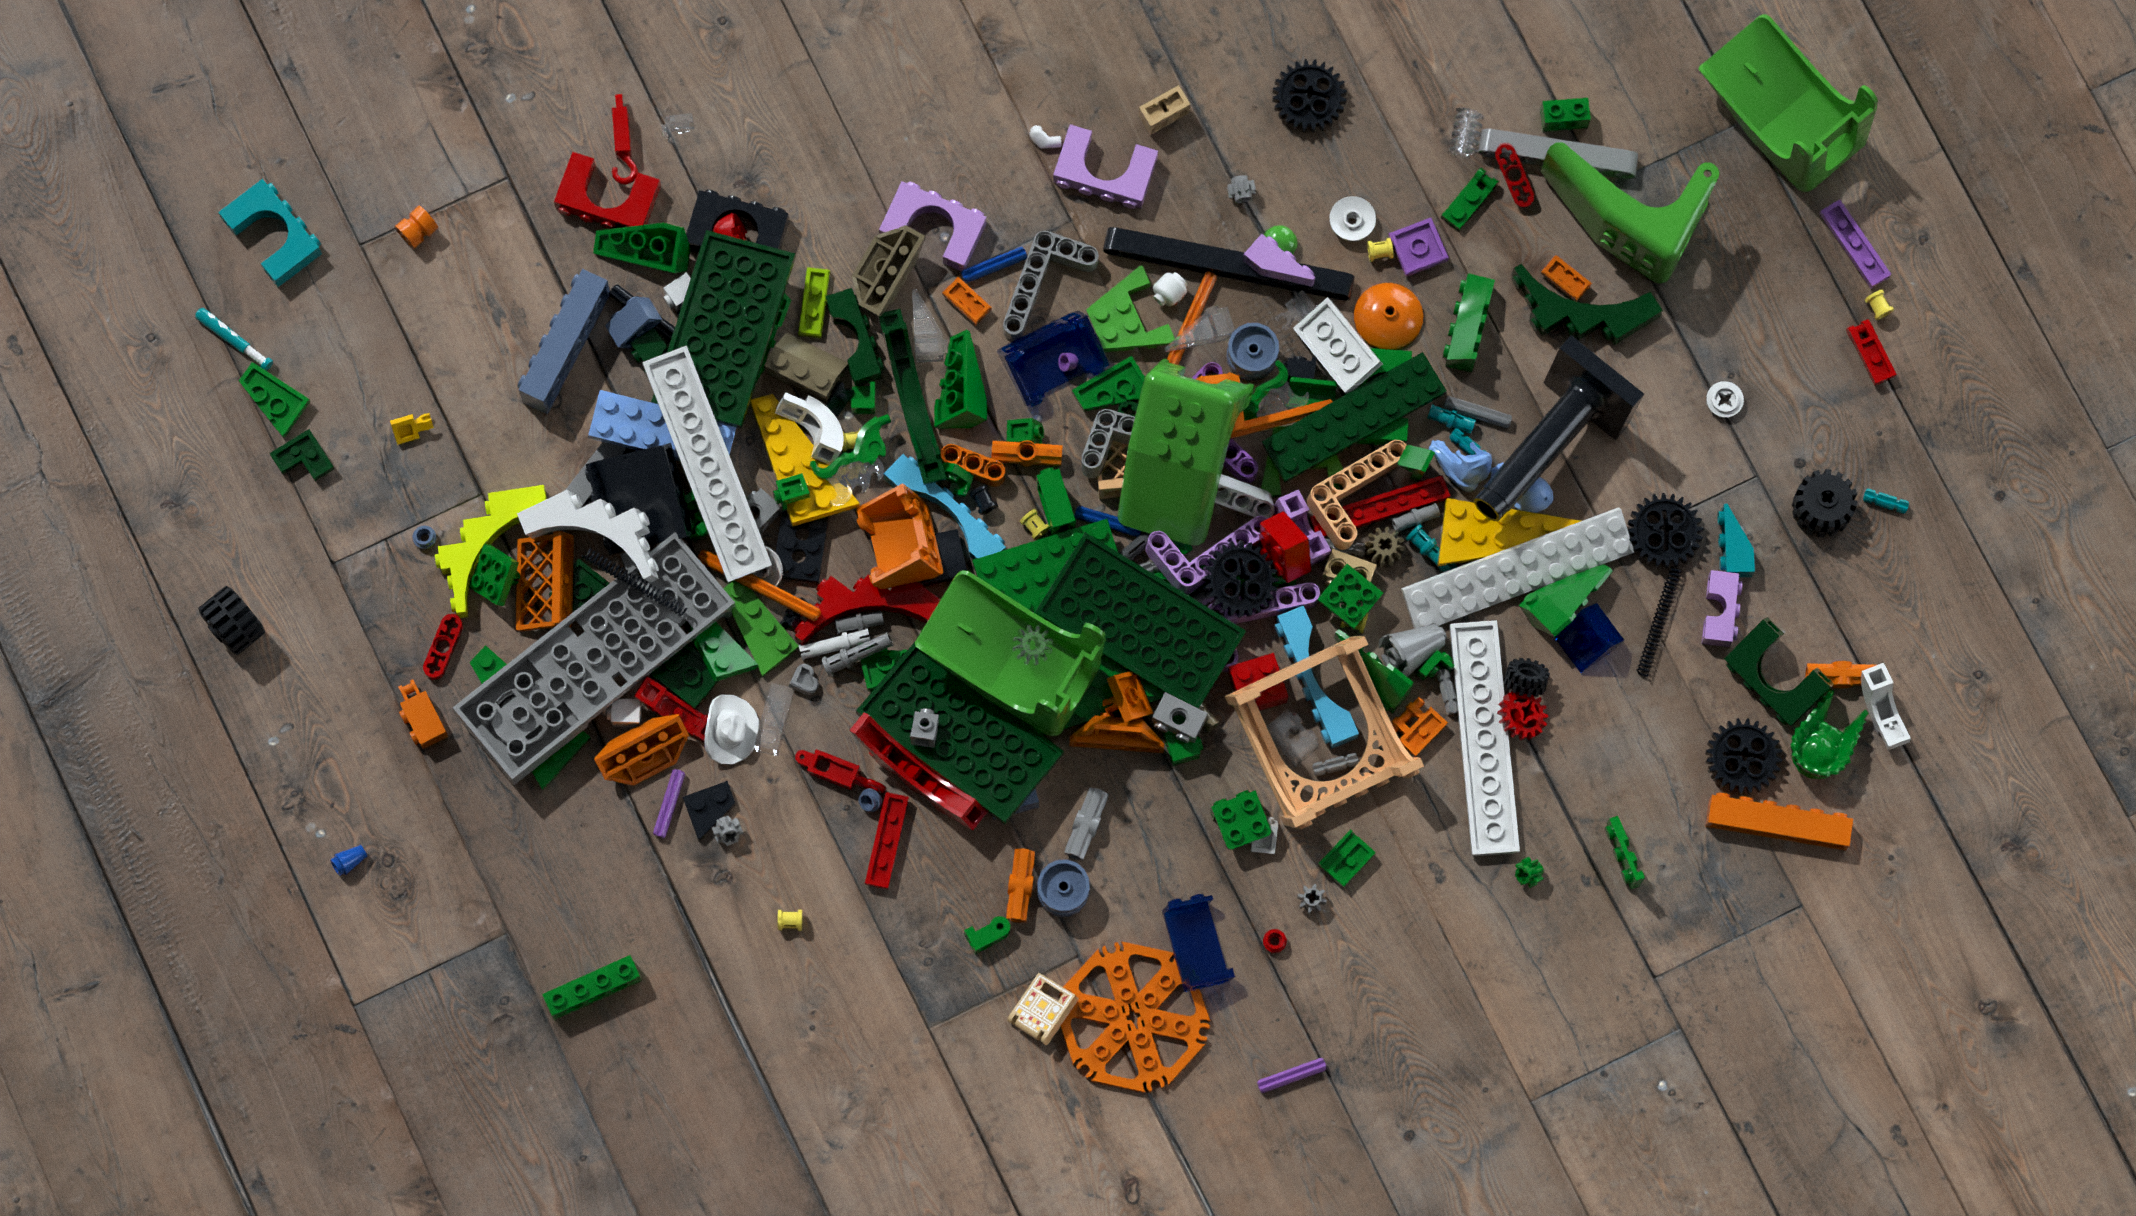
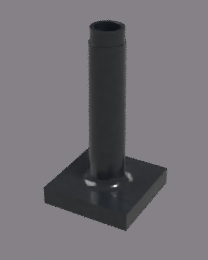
(1587, 393)

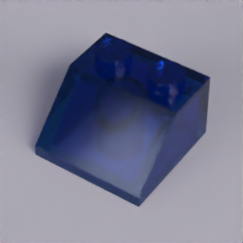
(1589, 637)

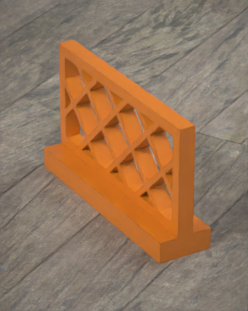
(560, 580)

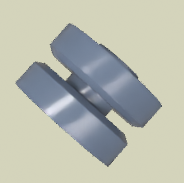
(1241, 349)
(1063, 902)

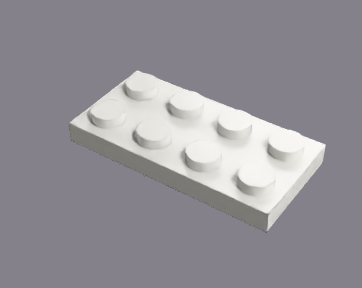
(1337, 346)

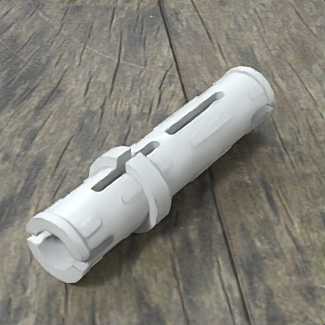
(834, 644)

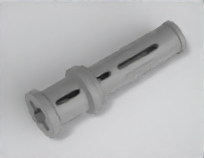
(831, 665)

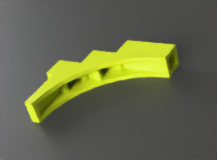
(462, 558)

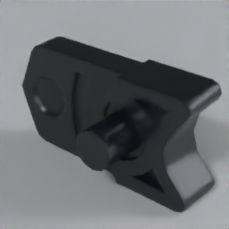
(839, 398)
(791, 618)

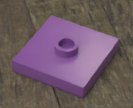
(1418, 247)

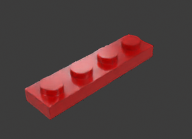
(886, 840)

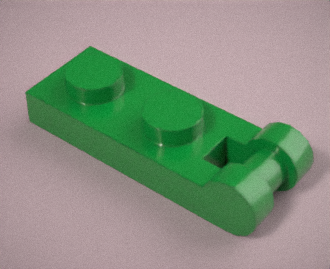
(1469, 200)

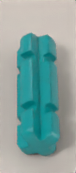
(1464, 442)
(1885, 501)

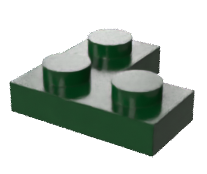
(302, 449)

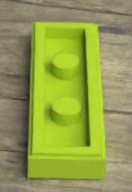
(814, 302)

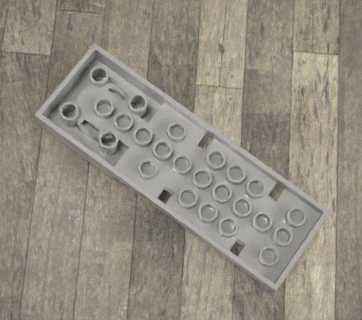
(569, 680)

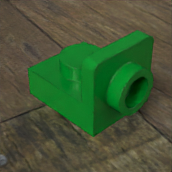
(1025, 429)
(959, 479)
(790, 490)
(1431, 667)

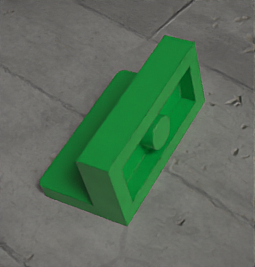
(1318, 389)

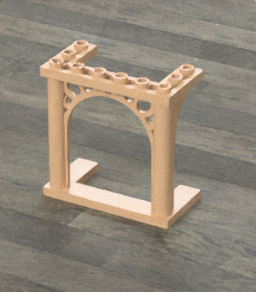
(1395, 756)

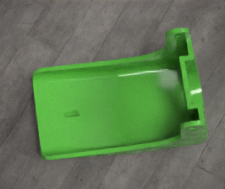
(1788, 104)
(1635, 233)
(1178, 452)
(974, 641)

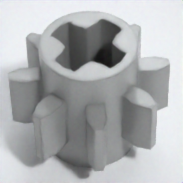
(1241, 189)
(727, 830)
(1305, 901)

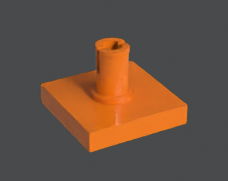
(1128, 697)

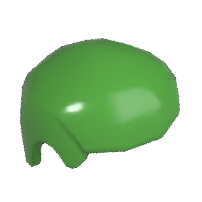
(1284, 237)

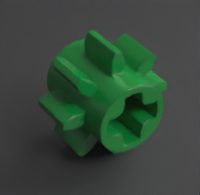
(1529, 872)

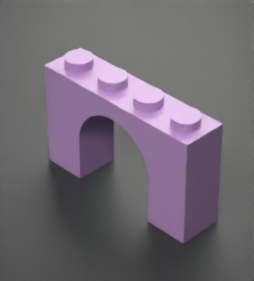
(1127, 189)
(967, 224)

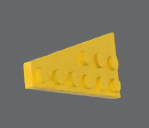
(791, 455)
(1472, 536)

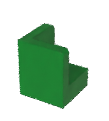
(863, 399)

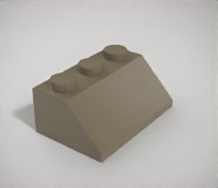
(805, 367)

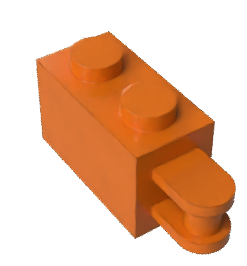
(421, 716)

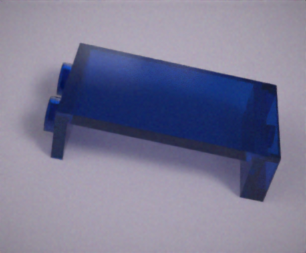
(1196, 943)

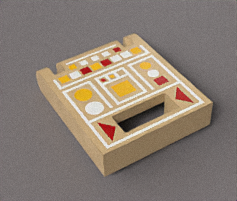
(1041, 1013)

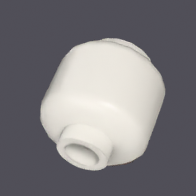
(1170, 289)

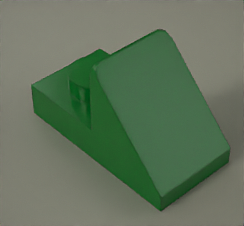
(1416, 461)

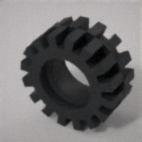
(1527, 677)

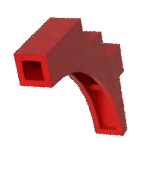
(839, 602)
(915, 775)

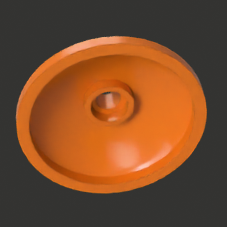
(1386, 330)

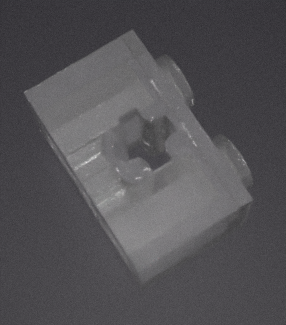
(1294, 749)

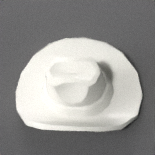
(730, 729)

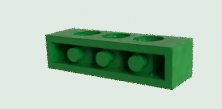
(592, 987)

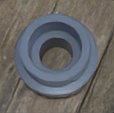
(421, 531)
(870, 800)

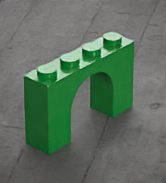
(1398, 429)

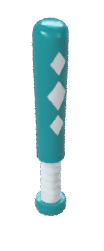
(226, 333)

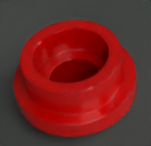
(1274, 933)

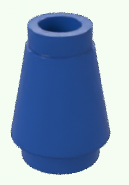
(347, 860)

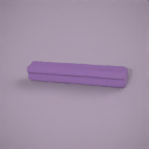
(669, 803)
(1291, 1075)

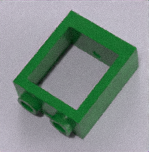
(1055, 501)

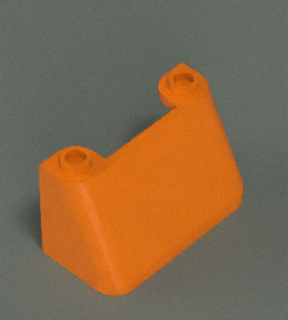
(900, 538)

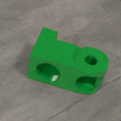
(989, 935)

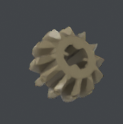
(1387, 554)

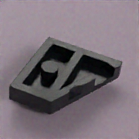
(708, 806)

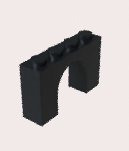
(712, 207)

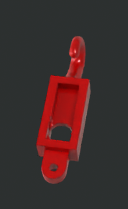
(622, 141)
(840, 772)

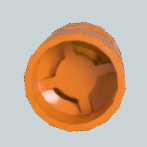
(416, 227)

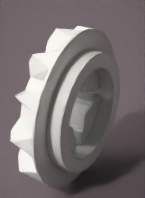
(1725, 389)

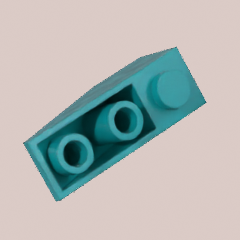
(1737, 549)

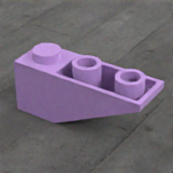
(1271, 261)

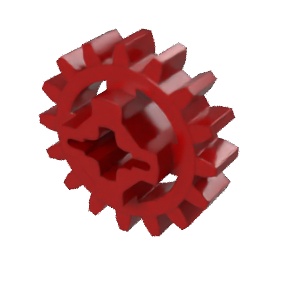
(1522, 714)

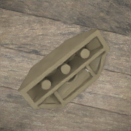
(886, 267)

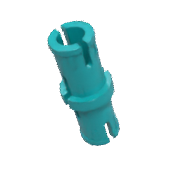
(1451, 419)

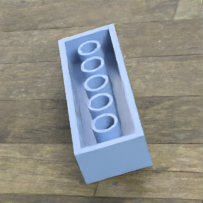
(636, 424)

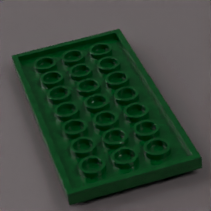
(731, 318)
(1144, 620)
(976, 741)

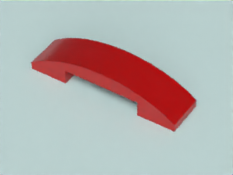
(666, 704)

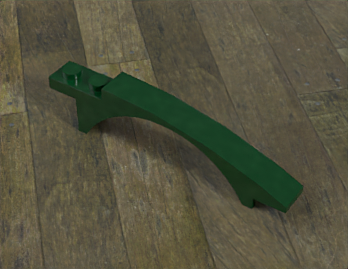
(911, 396)

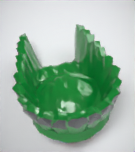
(1821, 748)

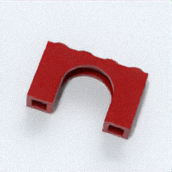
(573, 197)

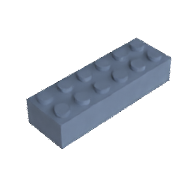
(564, 341)

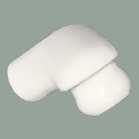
(1042, 140)

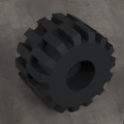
(1826, 516)
(231, 620)

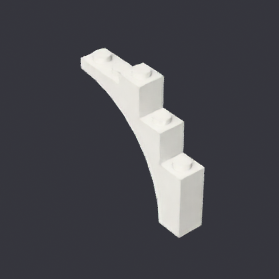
(564, 513)

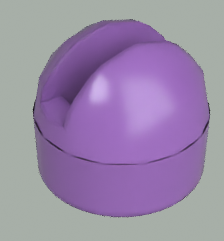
(1068, 361)

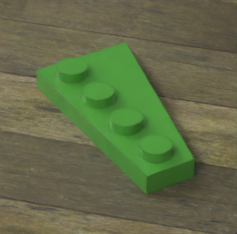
(760, 629)

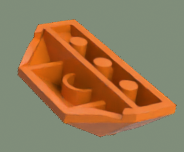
(1114, 734)
(643, 750)

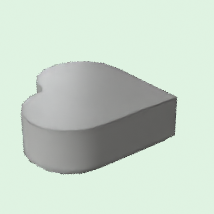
(804, 680)

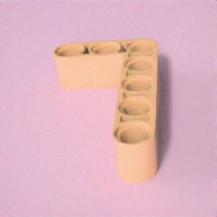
(1350, 485)

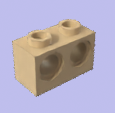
(1164, 110)
(1341, 559)

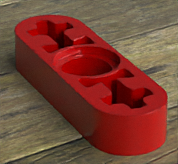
(1502, 161)
(443, 628)

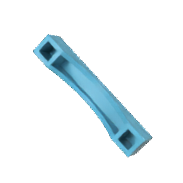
(978, 538)
(1335, 721)

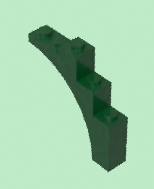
(1581, 319)

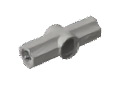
(1086, 824)

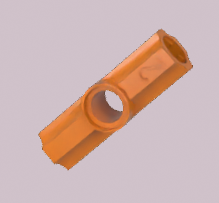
(1042, 453)
(1841, 673)
(1020, 885)

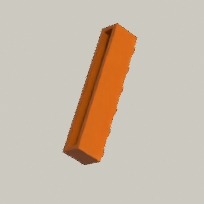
(1779, 822)

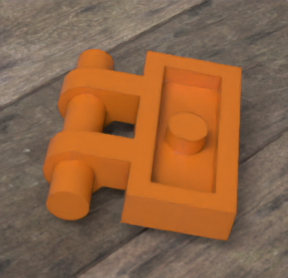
(1422, 731)

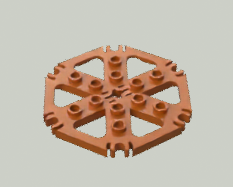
(1117, 1033)

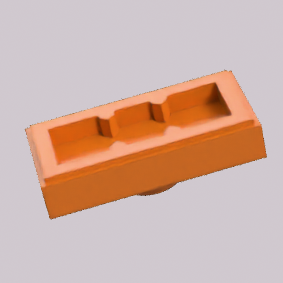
(1566, 278)
(966, 301)

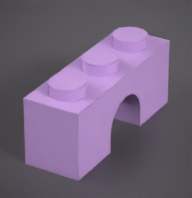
(1297, 510)
(1723, 588)

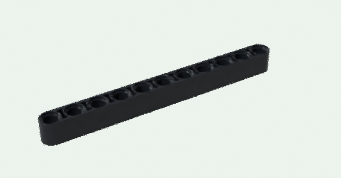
(1217, 260)

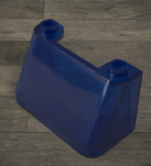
(1035, 356)

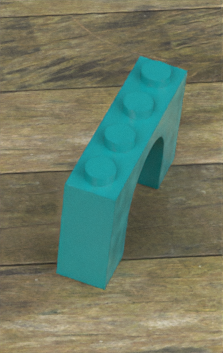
(259, 203)

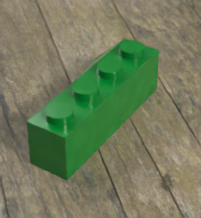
(1469, 323)

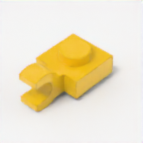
(407, 428)

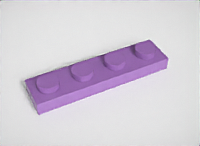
(1855, 243)

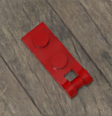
(1871, 352)

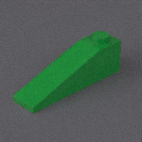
(962, 394)
(1554, 605)
(1389, 681)

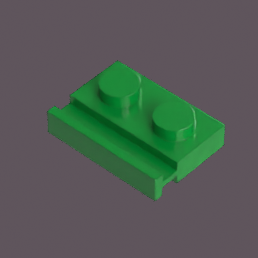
(1346, 858)

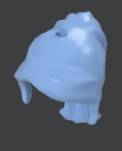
(1460, 469)
(1536, 498)

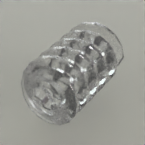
(1464, 133)

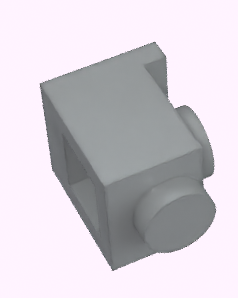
(924, 735)

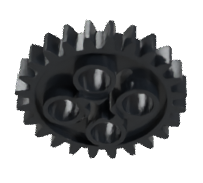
(1312, 76)
(1686, 530)
(1260, 581)
(1742, 777)

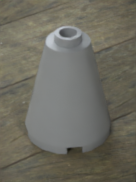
(1411, 647)

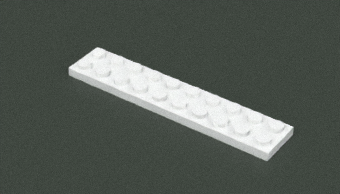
(707, 464)
(1518, 569)
(1483, 739)

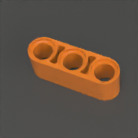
(985, 464)

